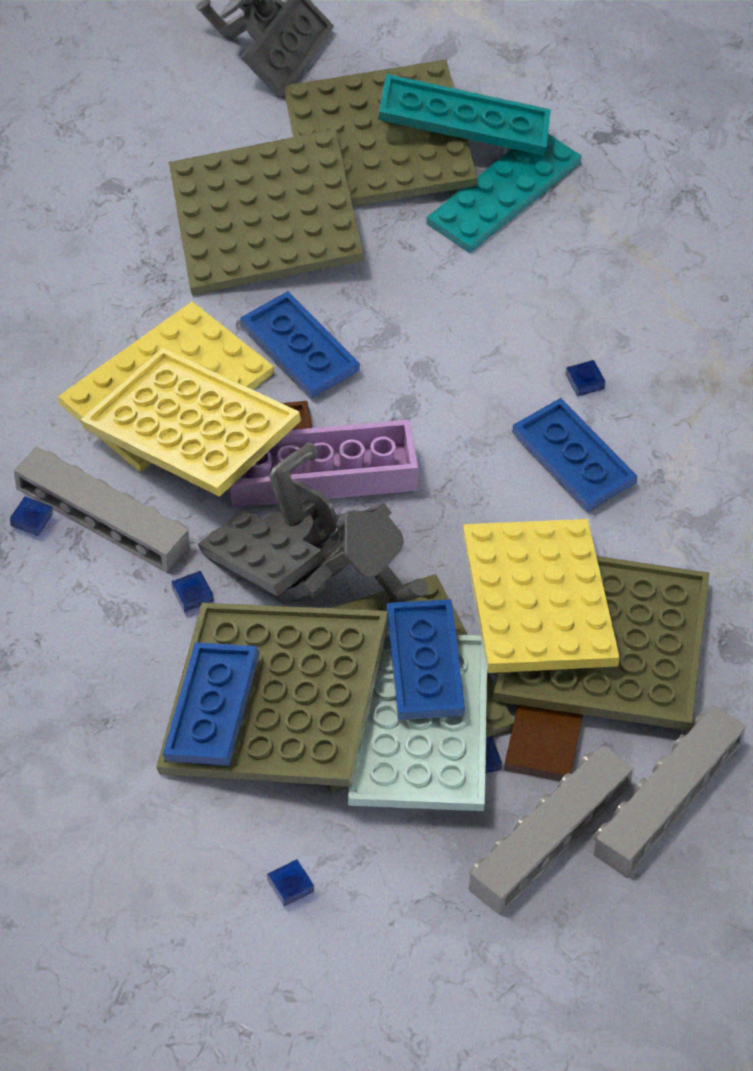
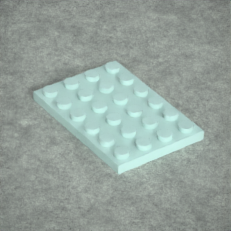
(425, 759)

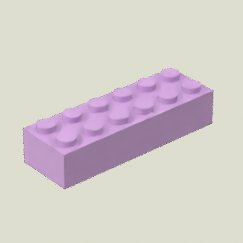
(348, 463)

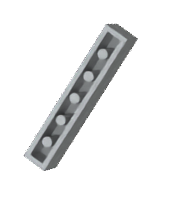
(102, 509)
(668, 790)
(549, 829)

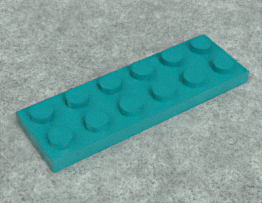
(464, 114)
(501, 193)

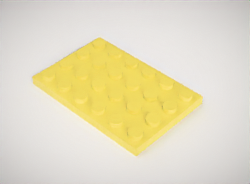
(186, 333)
(191, 421)
(539, 596)

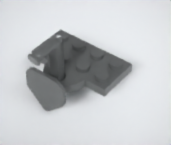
(282, 35)
(367, 542)
(281, 546)

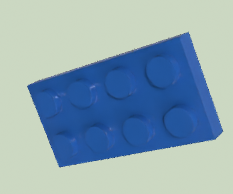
(299, 344)
(574, 454)
(425, 659)
(211, 704)

